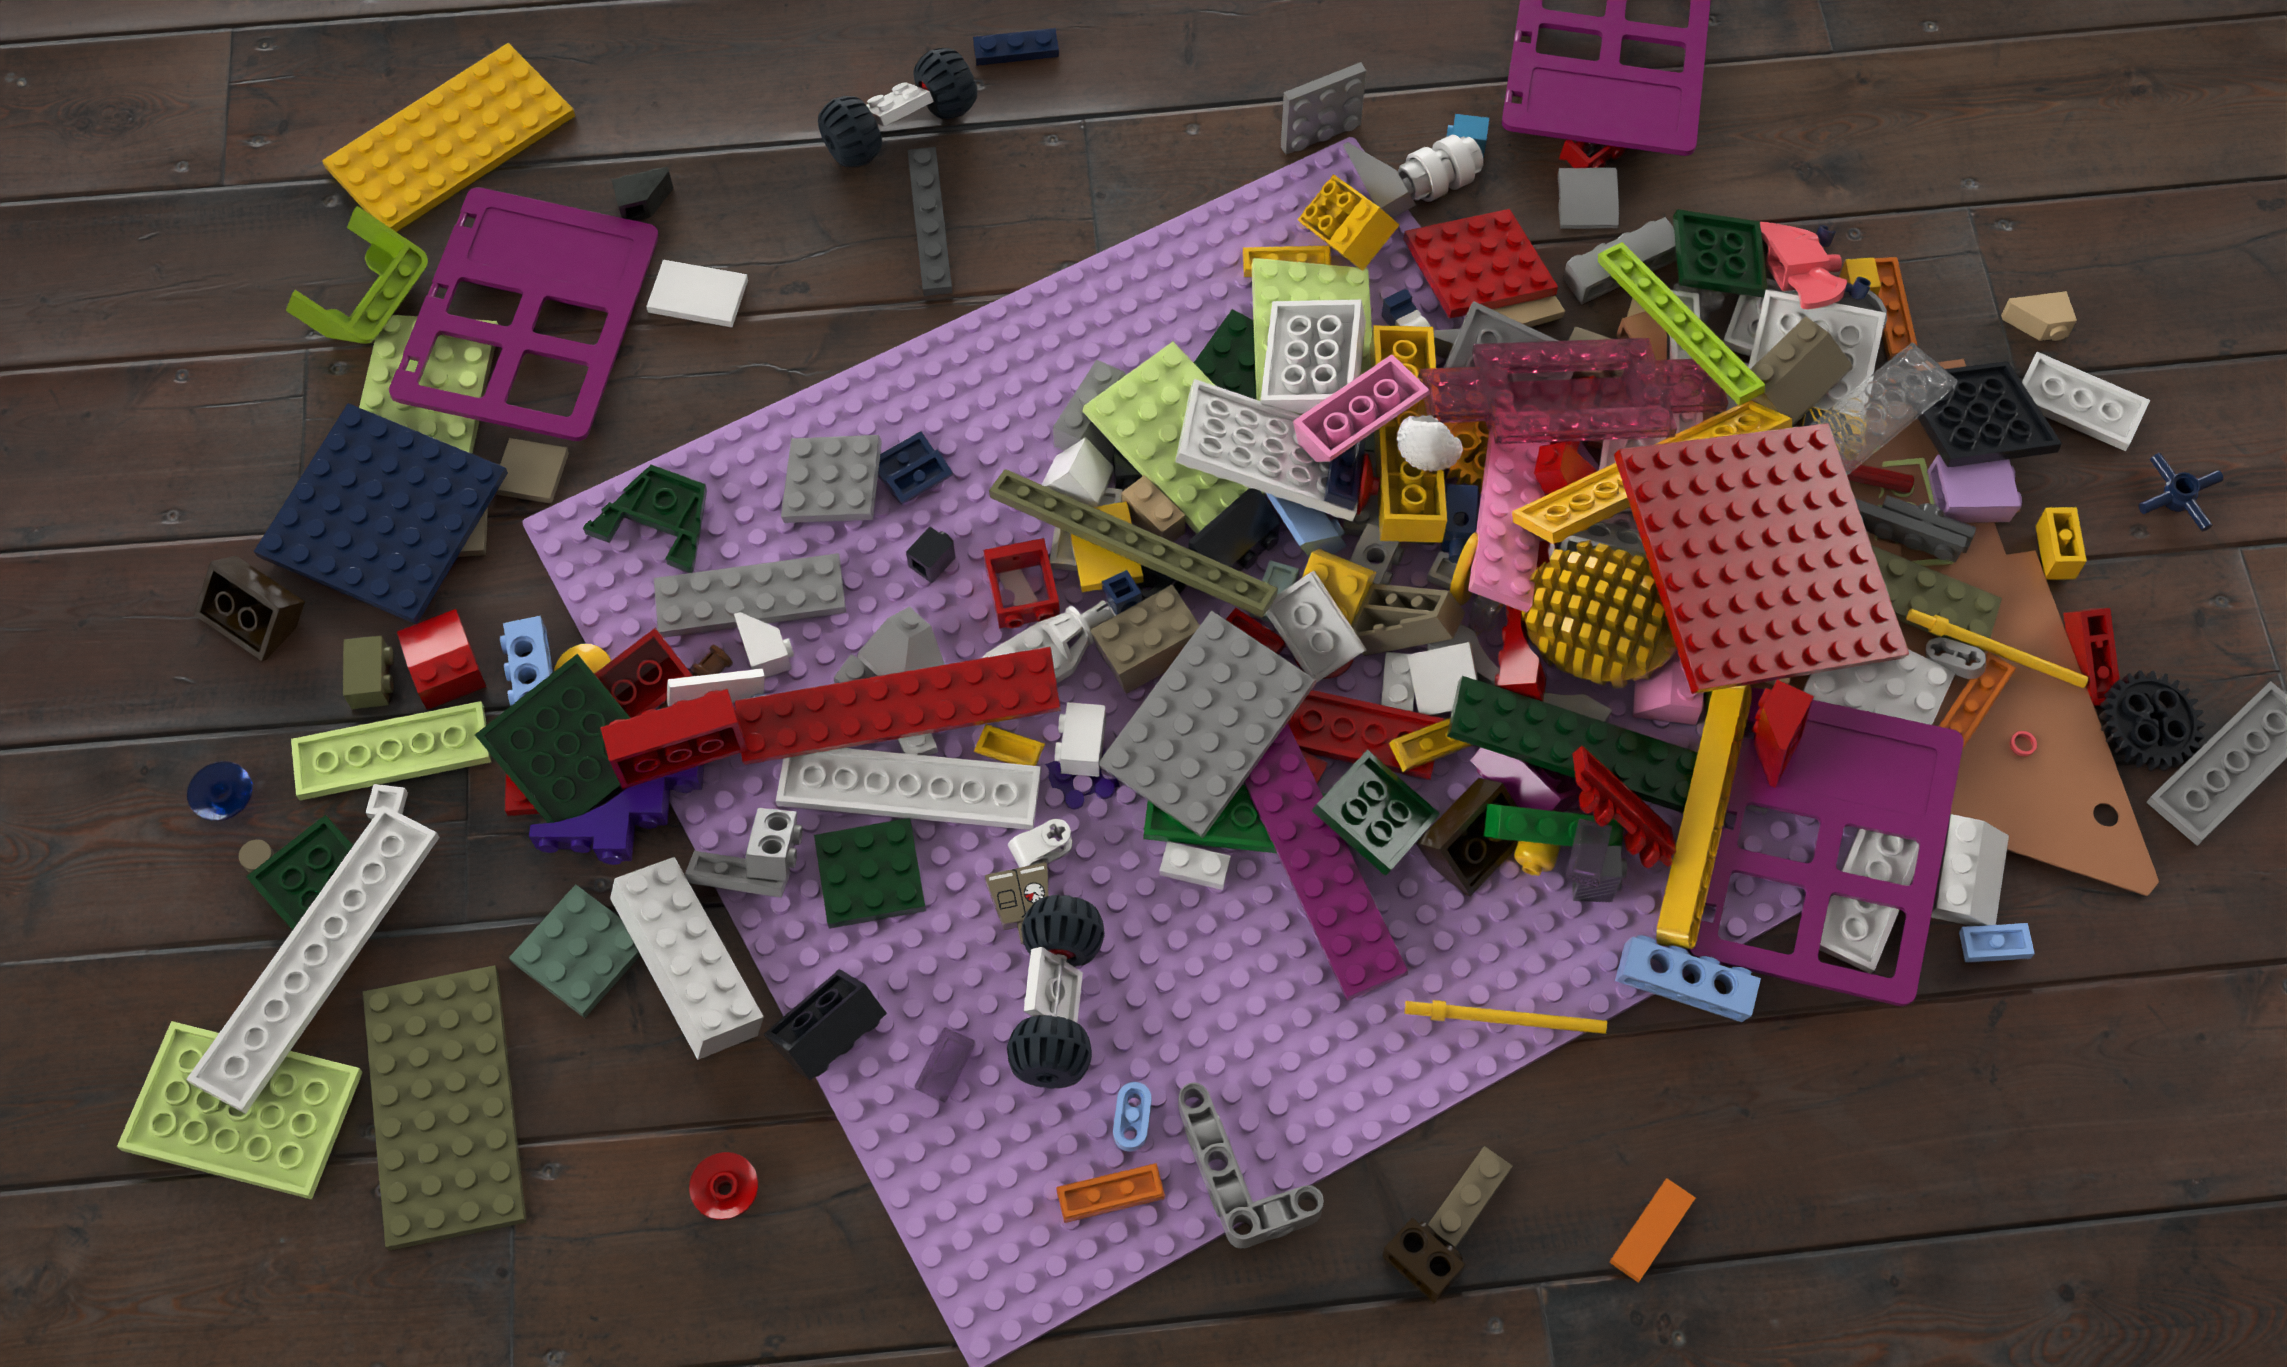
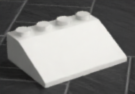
(1311, 351)

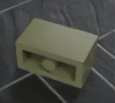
(367, 672)

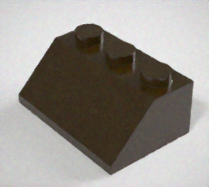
(247, 606)
(1457, 839)

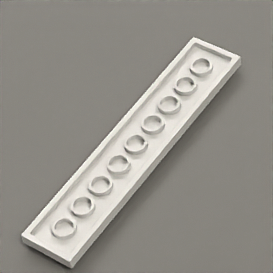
(313, 959)

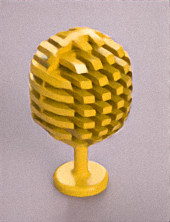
(1590, 613)

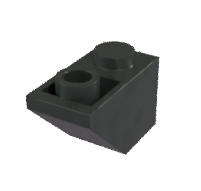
(642, 193)

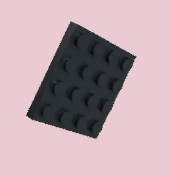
(1987, 418)

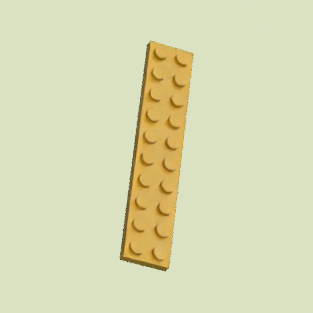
(1603, 493)

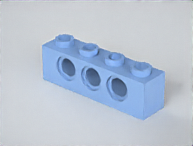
(523, 637)
(1637, 972)

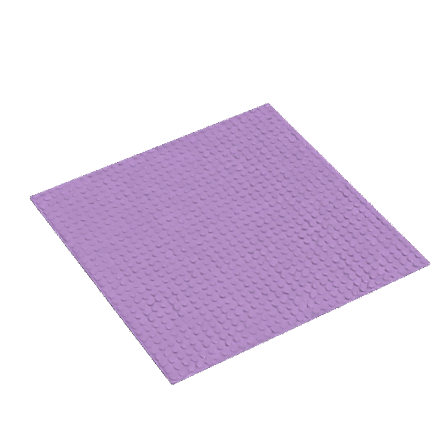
(1187, 973)

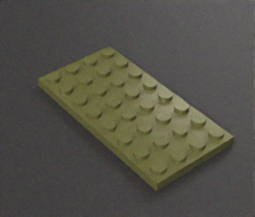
(443, 1108)

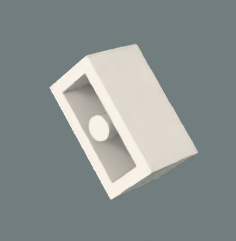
(1082, 739)

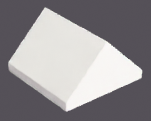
(1080, 473)

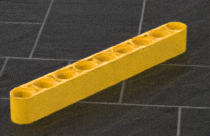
(1703, 817)

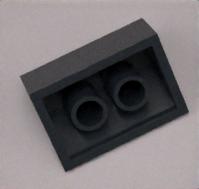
(1239, 532)
(826, 1024)

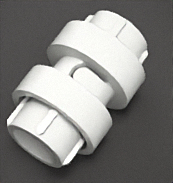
(1447, 165)

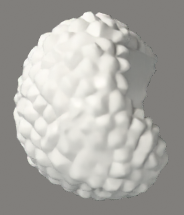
(1428, 443)

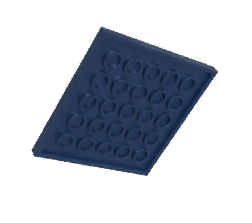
(381, 513)

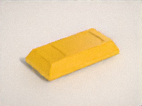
(1008, 746)

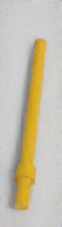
(1941, 626)
(1439, 1011)

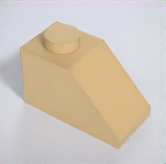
(2041, 315)

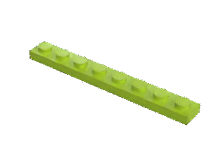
(1681, 324)

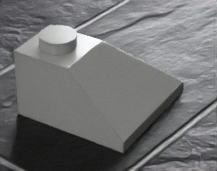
(901, 645)

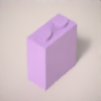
(1975, 491)

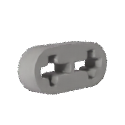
(1957, 656)

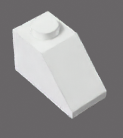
(764, 645)

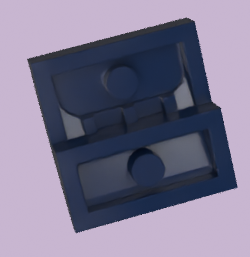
(912, 468)

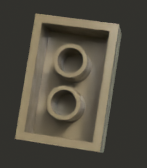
(1145, 638)

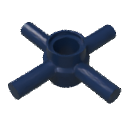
(2181, 492)

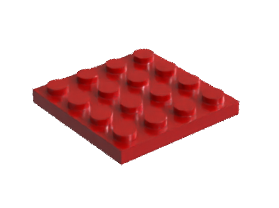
(1480, 261)

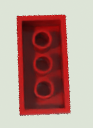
(673, 738)

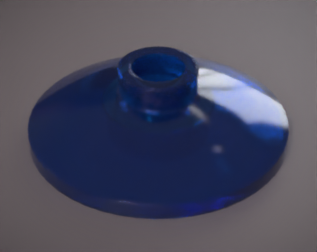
(213, 781)

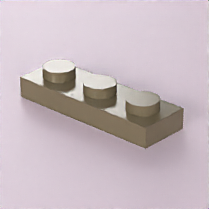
(1469, 1197)

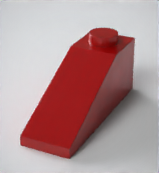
(2094, 648)

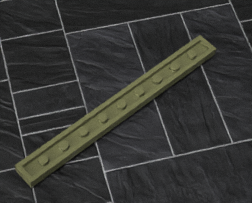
(1134, 543)

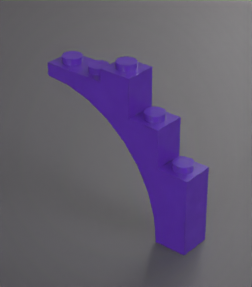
(612, 826)

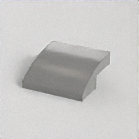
(1588, 198)

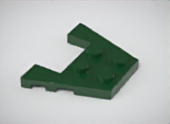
(661, 502)

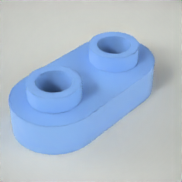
(1132, 1118)

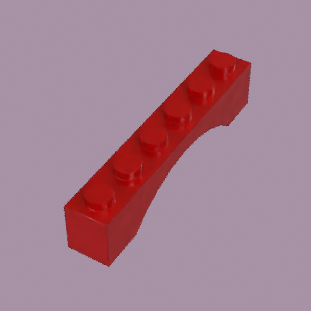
(1518, 664)

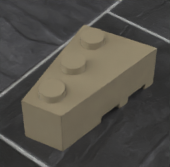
(1405, 617)

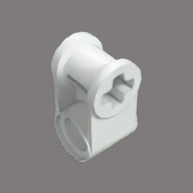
(1039, 846)

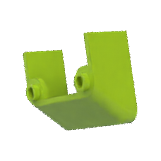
(398, 267)

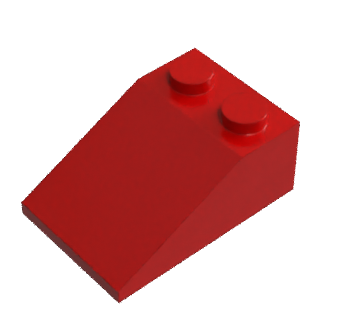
(440, 659)

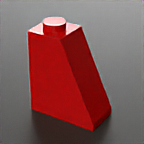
(1560, 466)

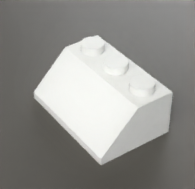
(1970, 873)

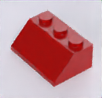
(641, 673)
(1780, 727)

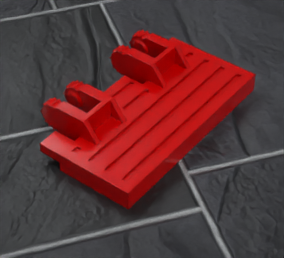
(1613, 799)

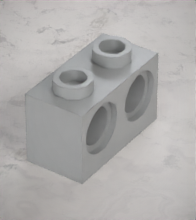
(772, 844)

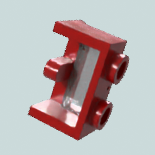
(1589, 154)

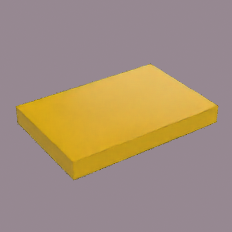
(1097, 563)

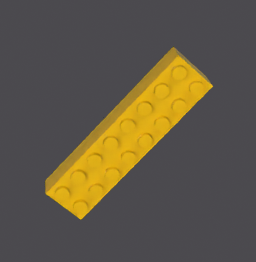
(1408, 498)

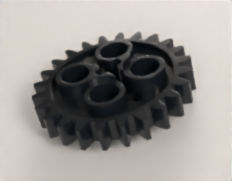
(2152, 720)

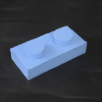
(1996, 942)

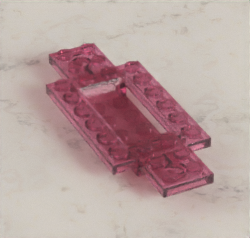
(1571, 409)

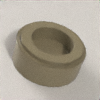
(254, 854)

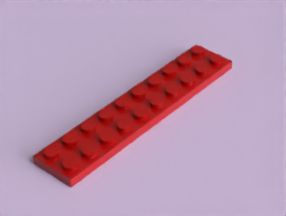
(898, 705)

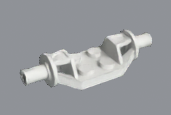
(1056, 633)

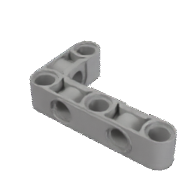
(1228, 1192)

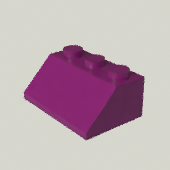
(1528, 783)

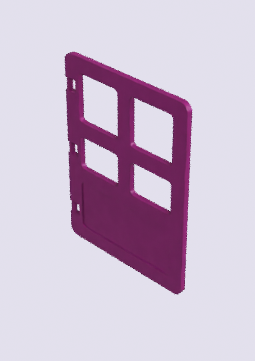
(1602, 97)
(544, 256)
(1844, 773)

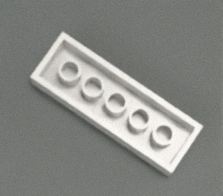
(686, 958)

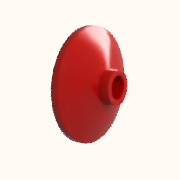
(1368, 485)
(722, 1170)

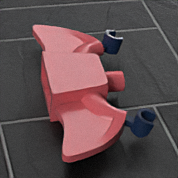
(1802, 265)

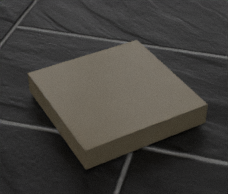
(532, 470)

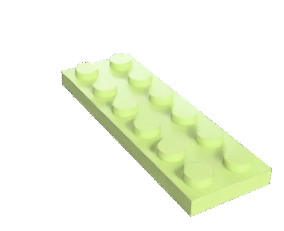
(389, 750)

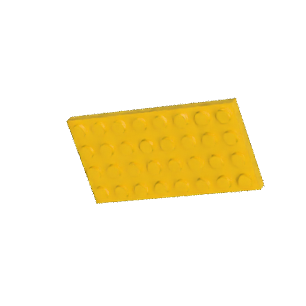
(449, 138)

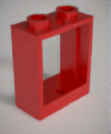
(1017, 557)

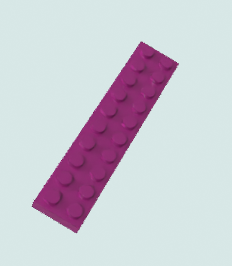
(1322, 871)

